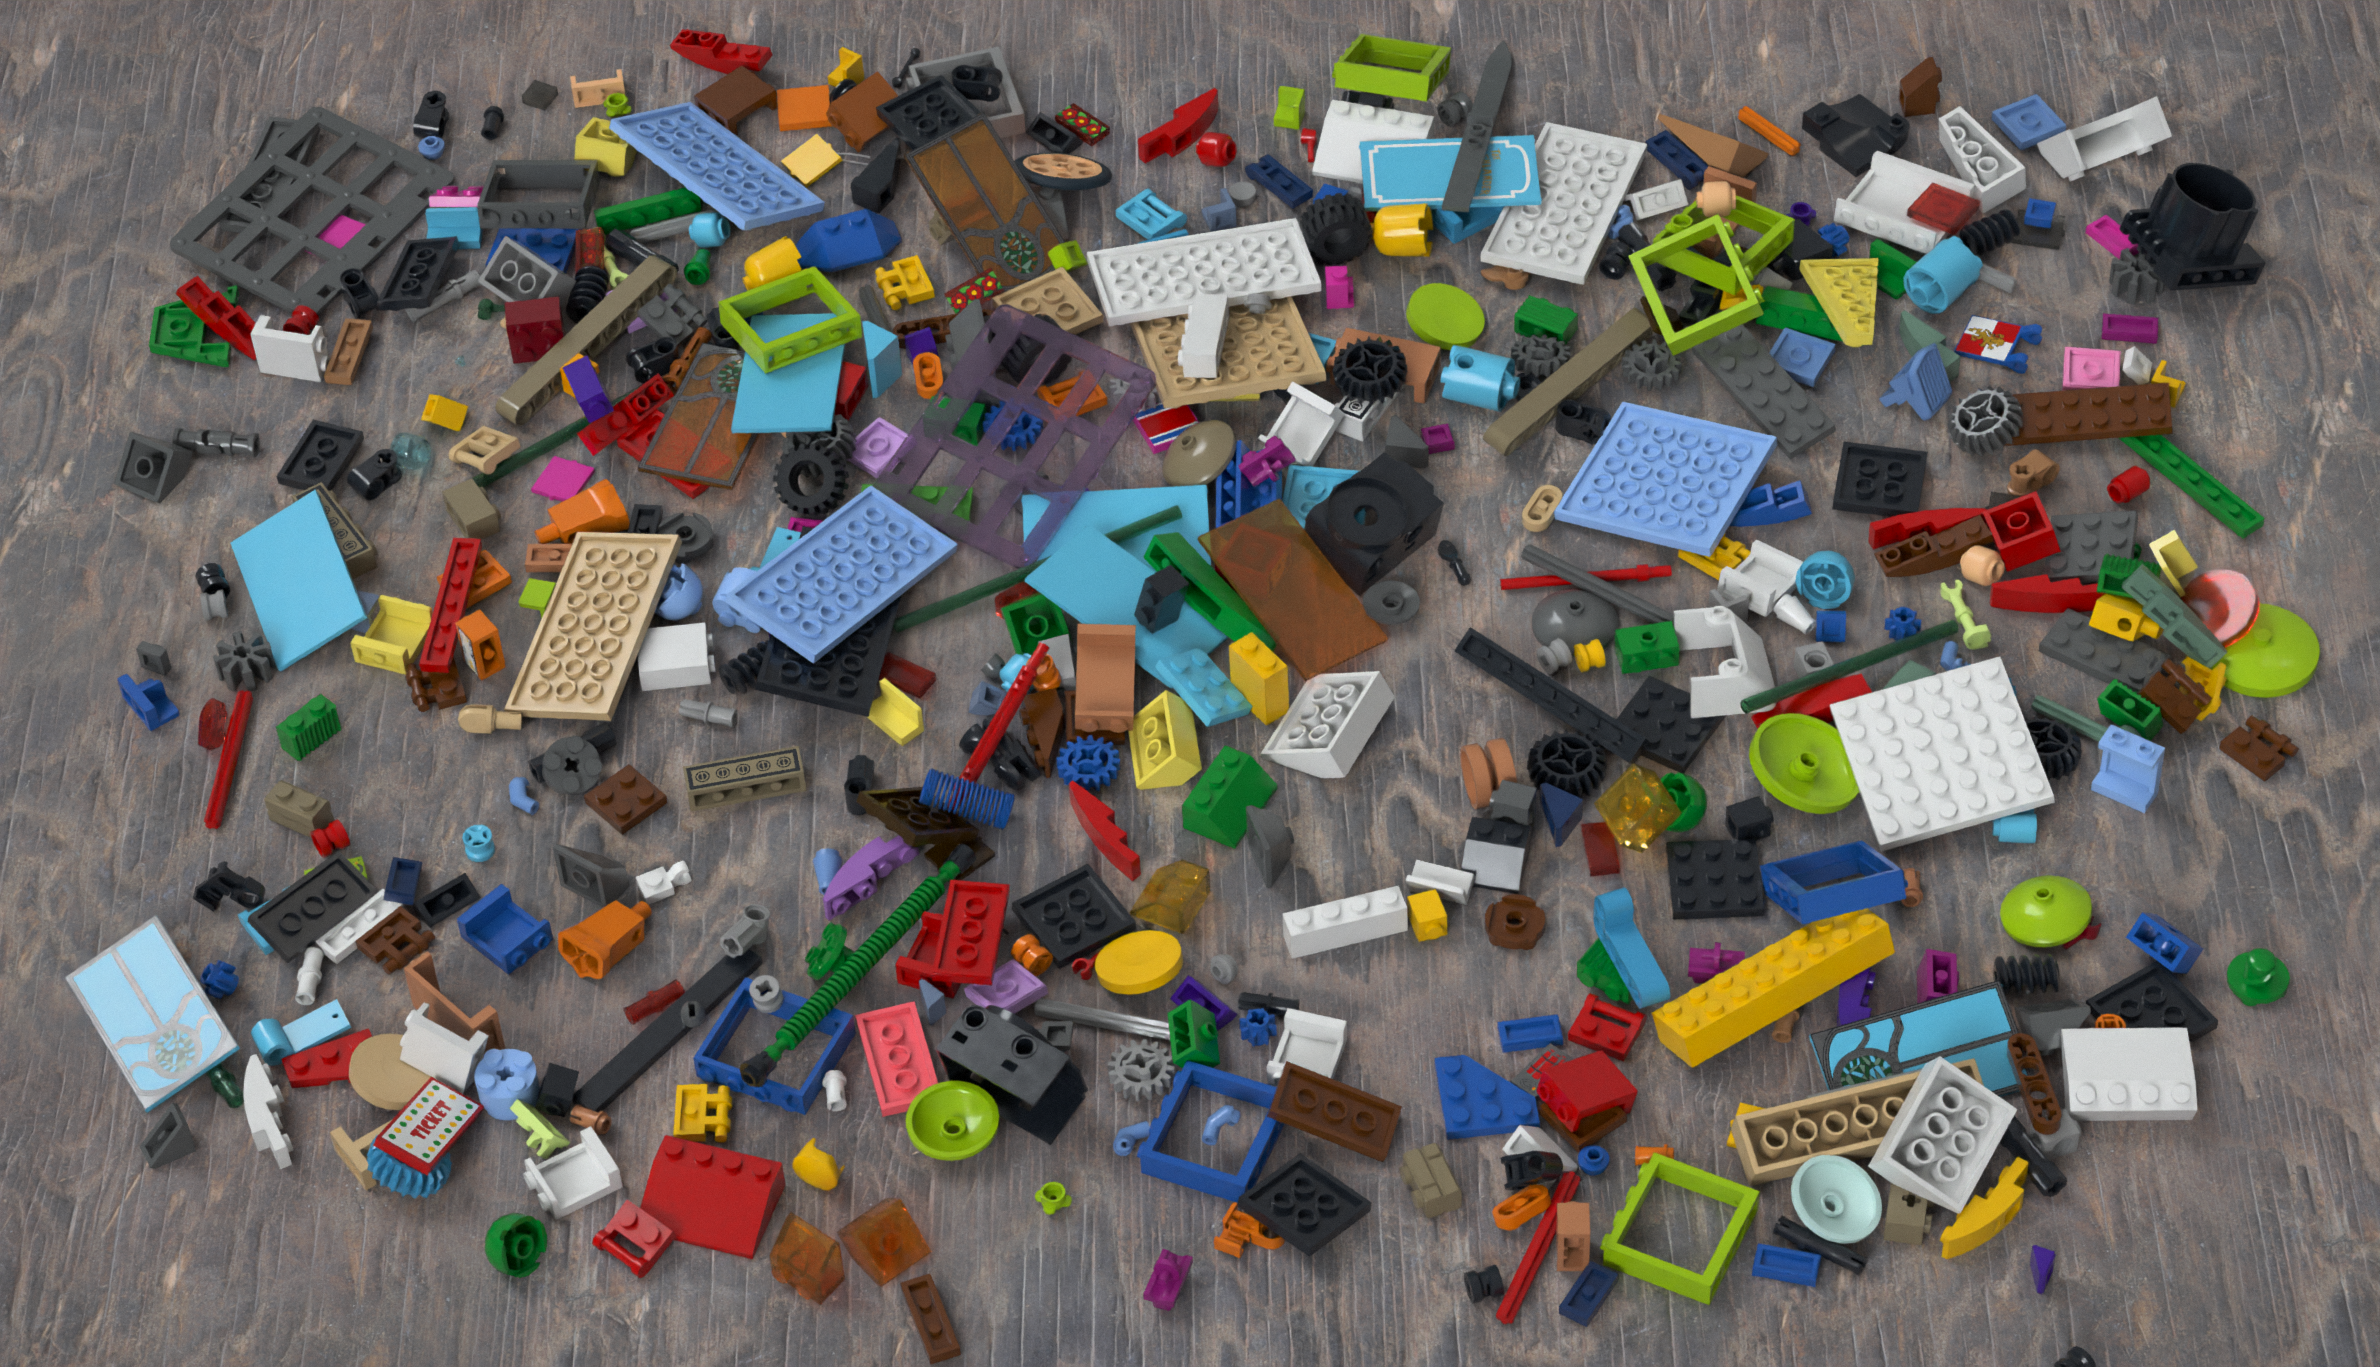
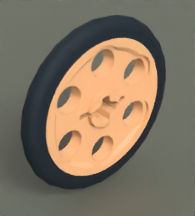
(1063, 171)

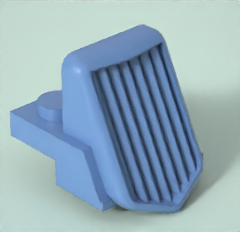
(1921, 383)

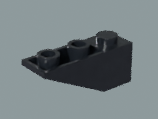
(878, 181)

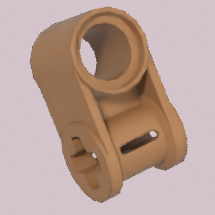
(2031, 473)

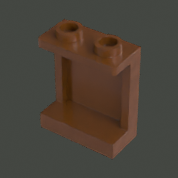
(735, 97)

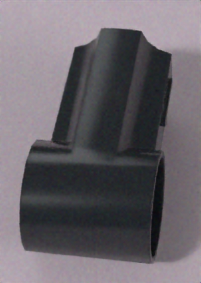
(719, 333)
(859, 779)

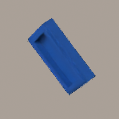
(1529, 1033)
(1786, 1265)

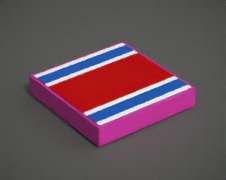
(1163, 425)

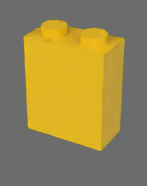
(1259, 677)

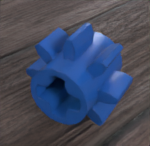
(1836, 236)
(1902, 623)
(219, 979)
(1258, 1027)

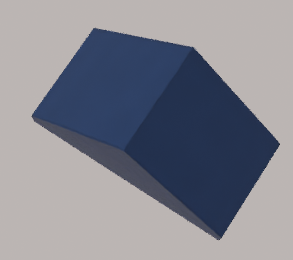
(1561, 812)

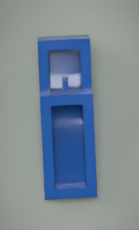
(1773, 506)

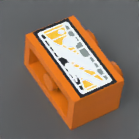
(480, 644)

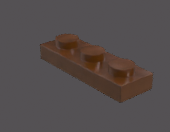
(930, 1319)

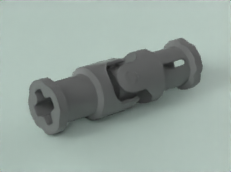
(217, 442)

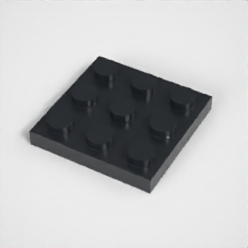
(926, 111)
(1879, 480)
(1664, 719)
(1714, 879)
(1074, 915)
(1304, 1204)

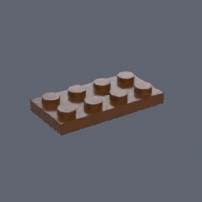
(1334, 1111)

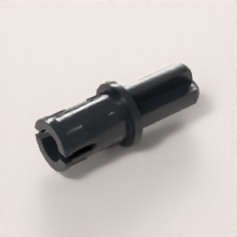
(1270, 1003)

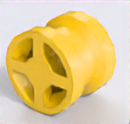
(1589, 655)

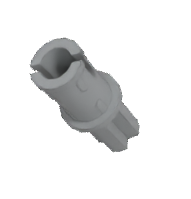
(708, 712)

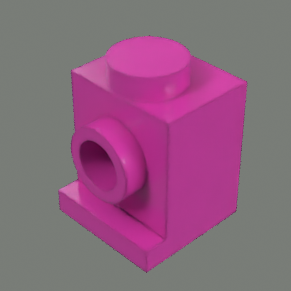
(1338, 288)

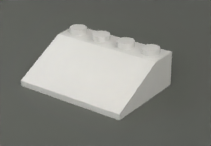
(1353, 123)
(1330, 723)
(2128, 1074)
(1943, 1136)

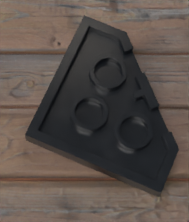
(2154, 1000)

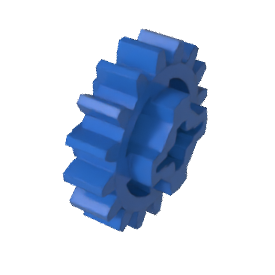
(1023, 431)
(1088, 763)

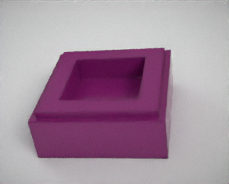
(1438, 438)

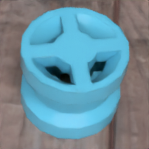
(478, 843)

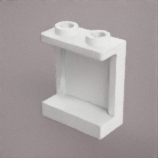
(289, 352)
(1305, 425)
(1761, 577)
(1309, 1042)
(441, 1051)
(574, 1176)

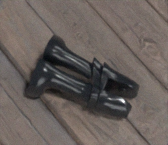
(1009, 765)

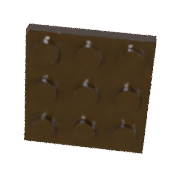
(914, 821)

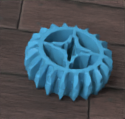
(403, 1177)

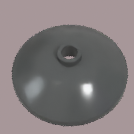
(1574, 618)

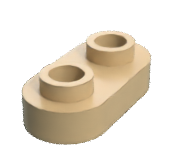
(1540, 508)

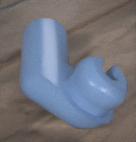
(1624, 218)
(1948, 658)
(519, 797)
(1225, 1114)
(1127, 1137)

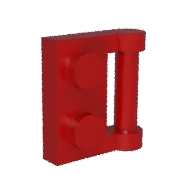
(1605, 1035)
(641, 1231)

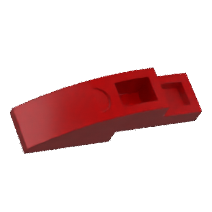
(717, 54)
(1185, 129)
(625, 414)

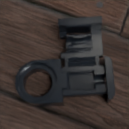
(1367, 98)
(222, 882)

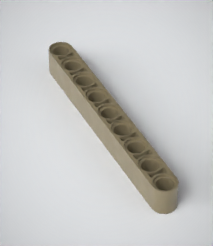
(587, 338)
(1568, 382)

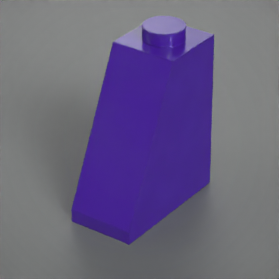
(588, 389)

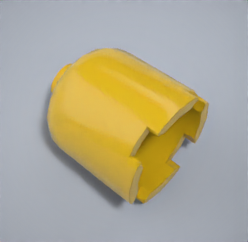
(1403, 230)
(771, 263)

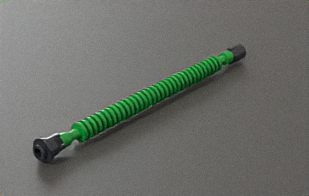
(758, 1068)

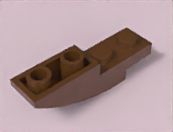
(1932, 553)

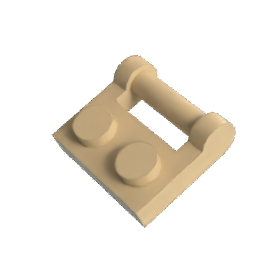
(487, 442)

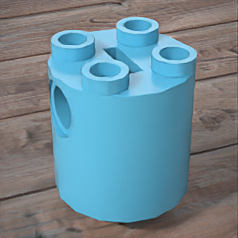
(1942, 275)
(1479, 378)

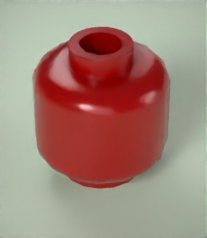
(1216, 149)

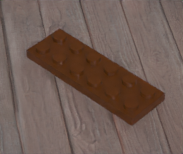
(2094, 414)

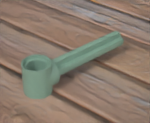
(2074, 720)

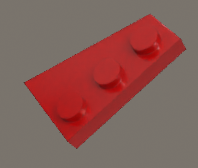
(324, 1062)

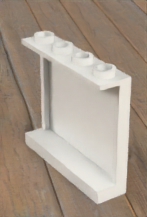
(1884, 196)

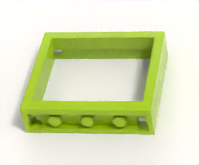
(1430, 59)
(1777, 232)
(1717, 323)
(800, 343)
(1664, 1274)

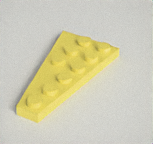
(1846, 294)

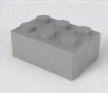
(522, 274)

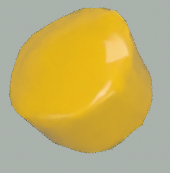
(817, 1167)

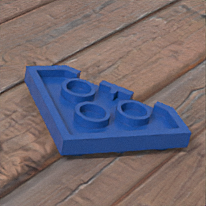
(1479, 1100)

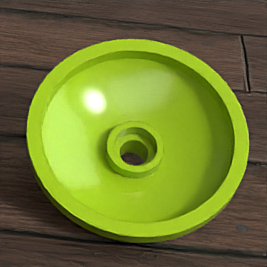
(2046, 911)
(949, 1109)

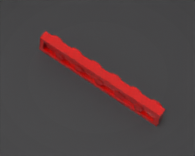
(450, 605)

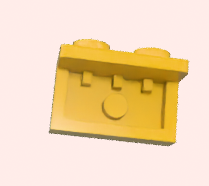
(2212, 680)

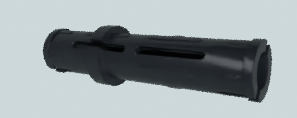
(1827, 1249)

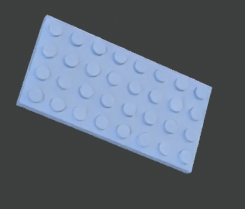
(717, 165)
(841, 574)

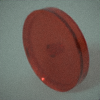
(2223, 603)

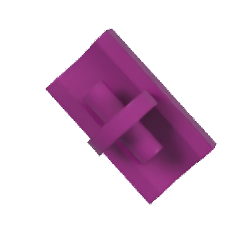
(1266, 462)
(1707, 963)
(1167, 1279)

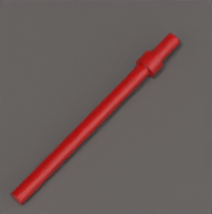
(1641, 573)

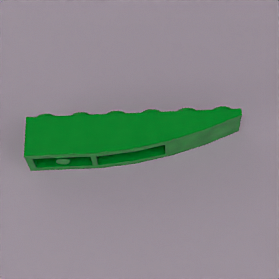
(1206, 590)

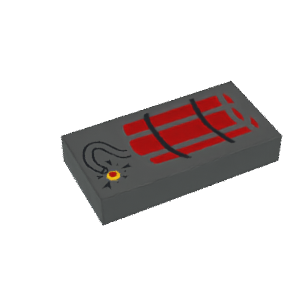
(1530, 1076)

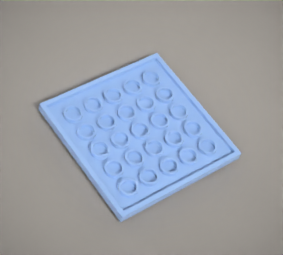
(1666, 478)

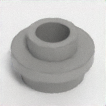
(1258, 303)
(1223, 968)

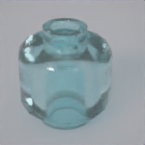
(411, 449)

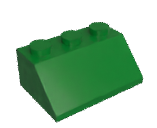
(1220, 798)

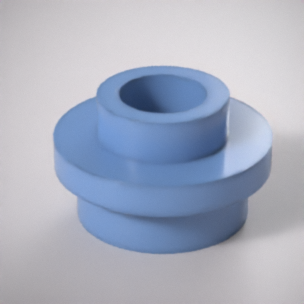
(431, 147)

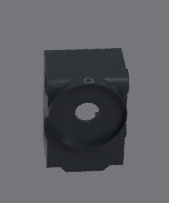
(1406, 517)
(1015, 1067)

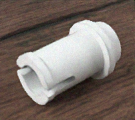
(834, 1083)

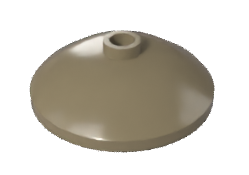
(1199, 454)

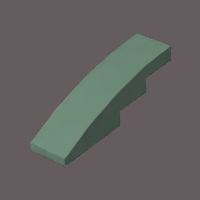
(2174, 616)

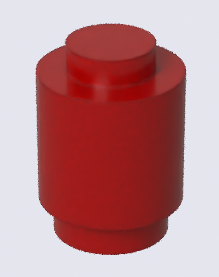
(2128, 485)

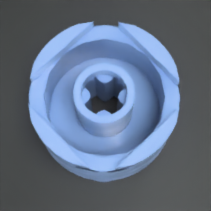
(728, 615)
(503, 1079)

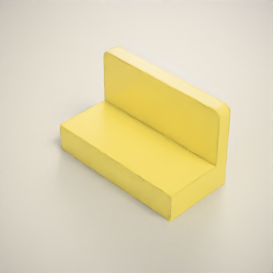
(2173, 558)
(896, 714)

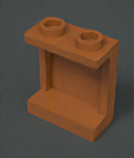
(856, 111)

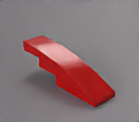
(217, 312)
(1908, 525)
(2043, 596)
(1817, 700)
(1099, 824)

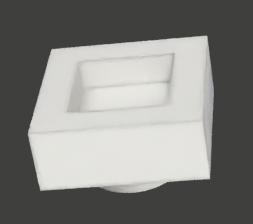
(2137, 366)

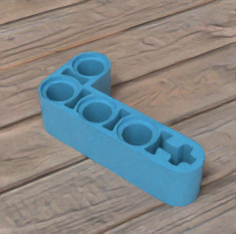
(1628, 949)

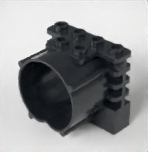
(2198, 229)

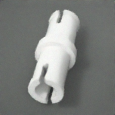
(309, 976)

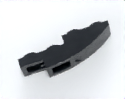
(1704, 297)

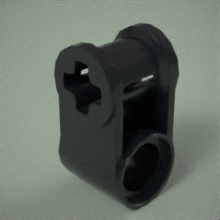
(975, 83)
(431, 116)
(358, 292)
(655, 358)
(1579, 421)
(373, 476)
(1526, 1169)

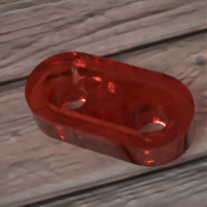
(211, 724)

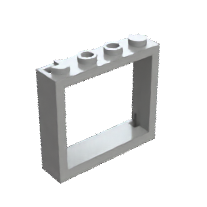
(1004, 124)

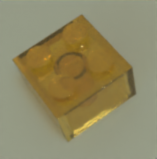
(1637, 808)

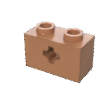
(1572, 1236)

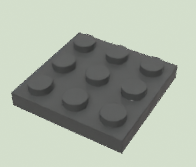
(2086, 540)

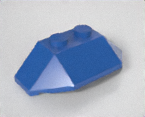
(847, 241)

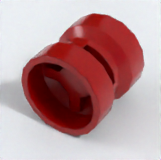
(302, 320)
(330, 838)

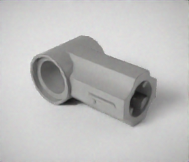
(747, 931)

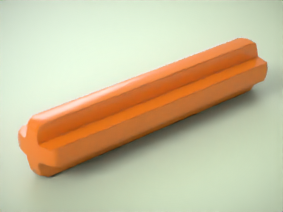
(1769, 131)

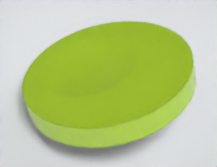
(1445, 316)

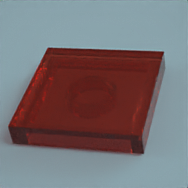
(1943, 208)

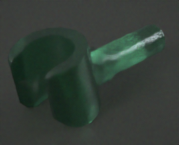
(486, 308)

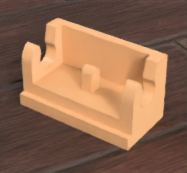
(596, 91)

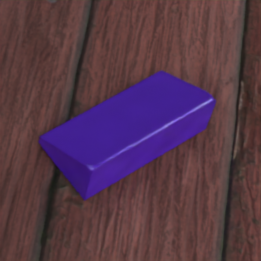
(1198, 993)

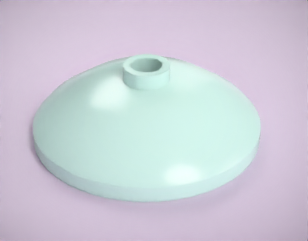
(1842, 1188)

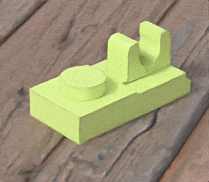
(544, 1131)

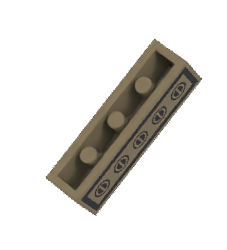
(356, 550)
(744, 778)

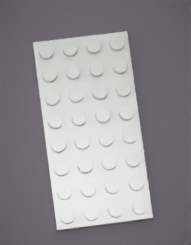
(1581, 189)
(1166, 274)

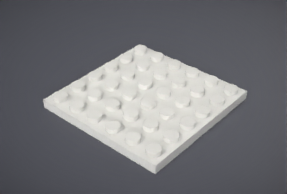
(1941, 754)

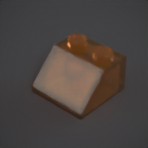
(884, 1240)
(807, 1260)

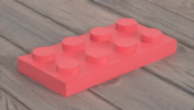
(896, 1055)

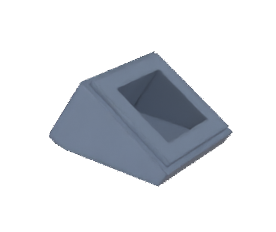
(986, 699)
(932, 1001)

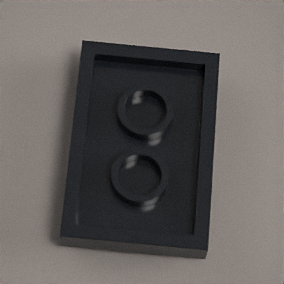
(320, 456)

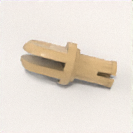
(485, 719)

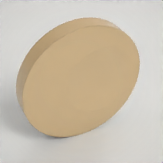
(381, 1075)

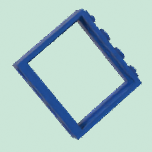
(1785, 881)
(779, 1094)
(1195, 1175)

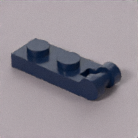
(1677, 158)
(1279, 181)

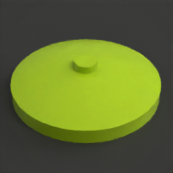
(2273, 656)
(1803, 763)

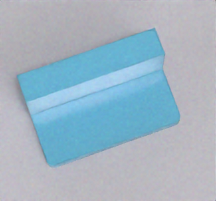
(455, 222)

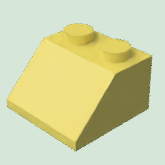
(605, 146)

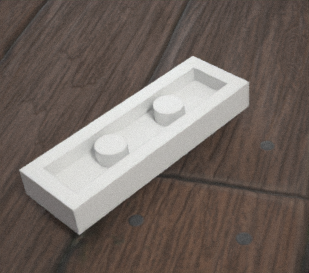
(341, 939)

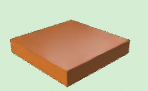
(803, 108)

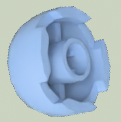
(680, 595)

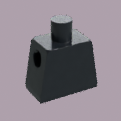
(1805, 246)

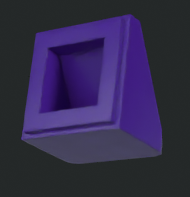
(920, 342)
(2042, 1266)

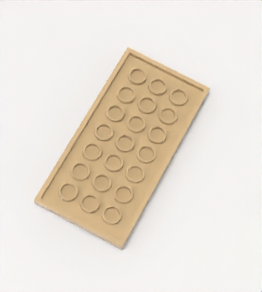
(593, 625)

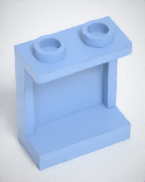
(2129, 768)

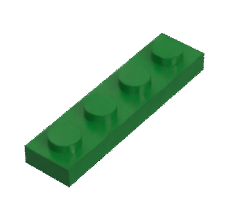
(647, 210)

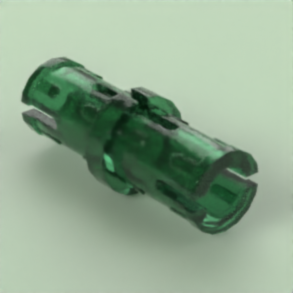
(224, 1083)

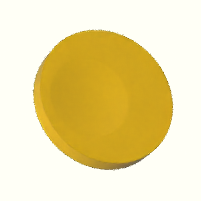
(1139, 962)

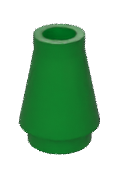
(698, 268)

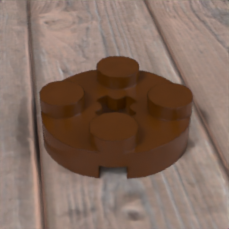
(1515, 936)

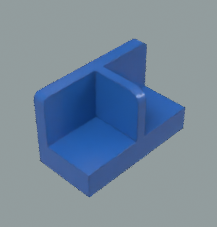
(148, 701)

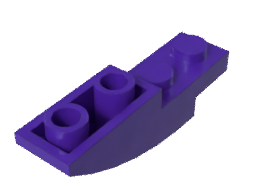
(1853, 1000)

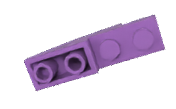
(859, 874)

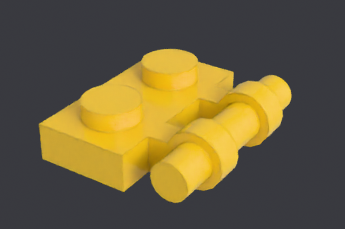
(912, 279)
(1720, 557)
(692, 1108)

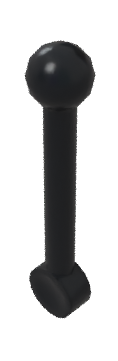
(897, 81)

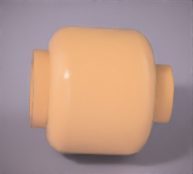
(1716, 199)
(1982, 565)

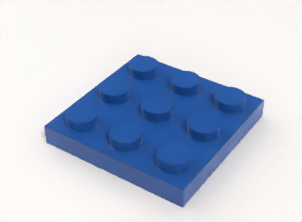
(552, 244)

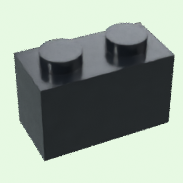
(1161, 599)

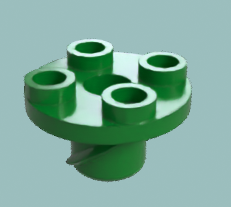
(829, 953)
(2258, 977)

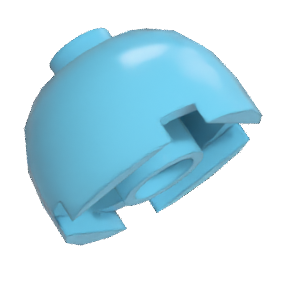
(1825, 579)

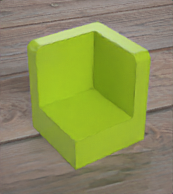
(1290, 107)
(536, 595)

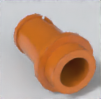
(1644, 1154)

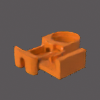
(1238, 1229)

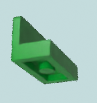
(1891, 268)

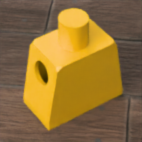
(2123, 618)

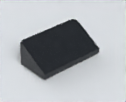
(1053, 135)
(446, 900)

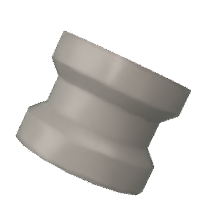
(214, 605)
(1554, 656)
(769, 1001)

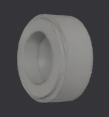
(1242, 194)

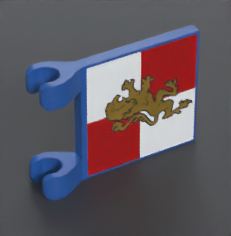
(1996, 341)

